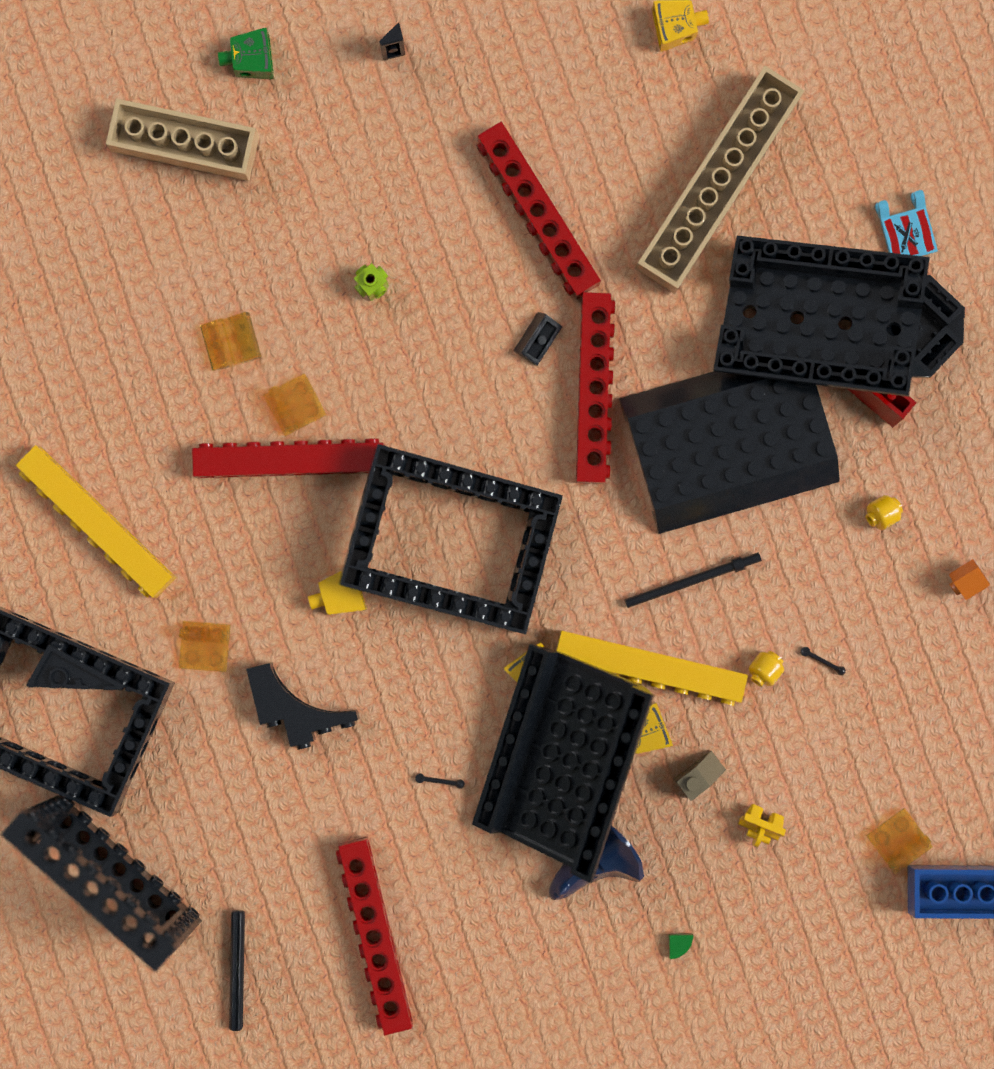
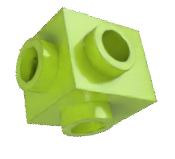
(374, 289)

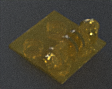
(294, 404)
(204, 646)
(899, 841)

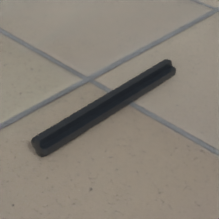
(236, 970)

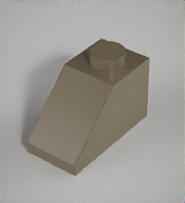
(700, 775)

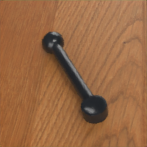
(805, 651)
(420, 778)

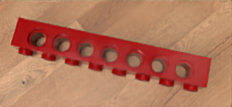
(499, 137)
(591, 304)
(401, 1018)

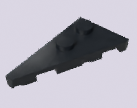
(63, 670)

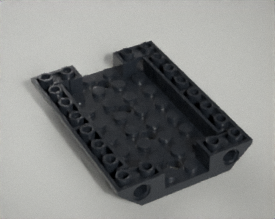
(824, 288)

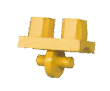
(759, 829)

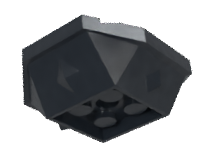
(939, 329)

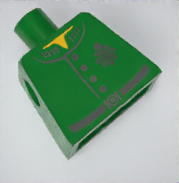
(250, 55)

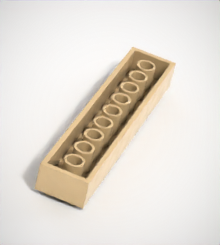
(719, 179)

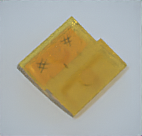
(230, 341)

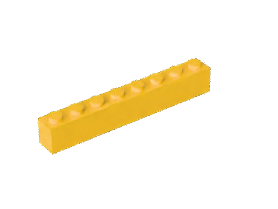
(95, 521)
(656, 667)

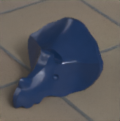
(617, 860)

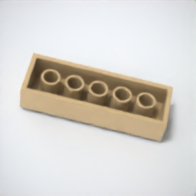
(182, 139)

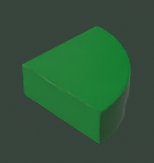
(679, 944)

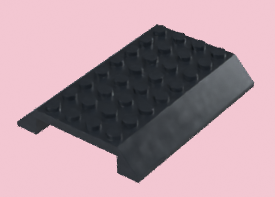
(728, 445)
(563, 758)

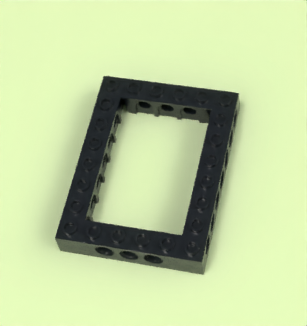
(542, 510)
(99, 795)
(46, 824)

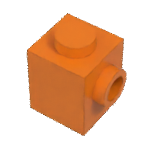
(968, 580)

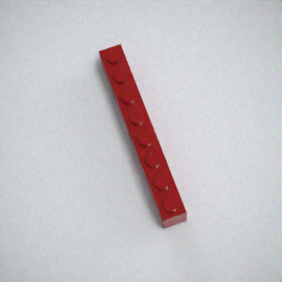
(283, 459)

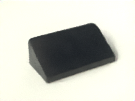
(392, 44)
(537, 338)

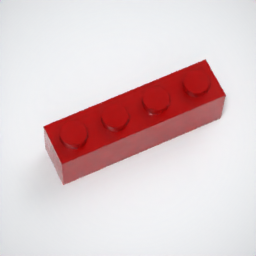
(887, 406)

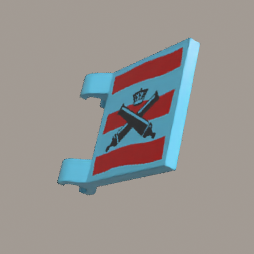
(908, 231)

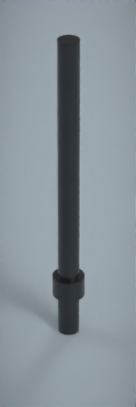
(737, 564)

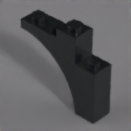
(276, 703)

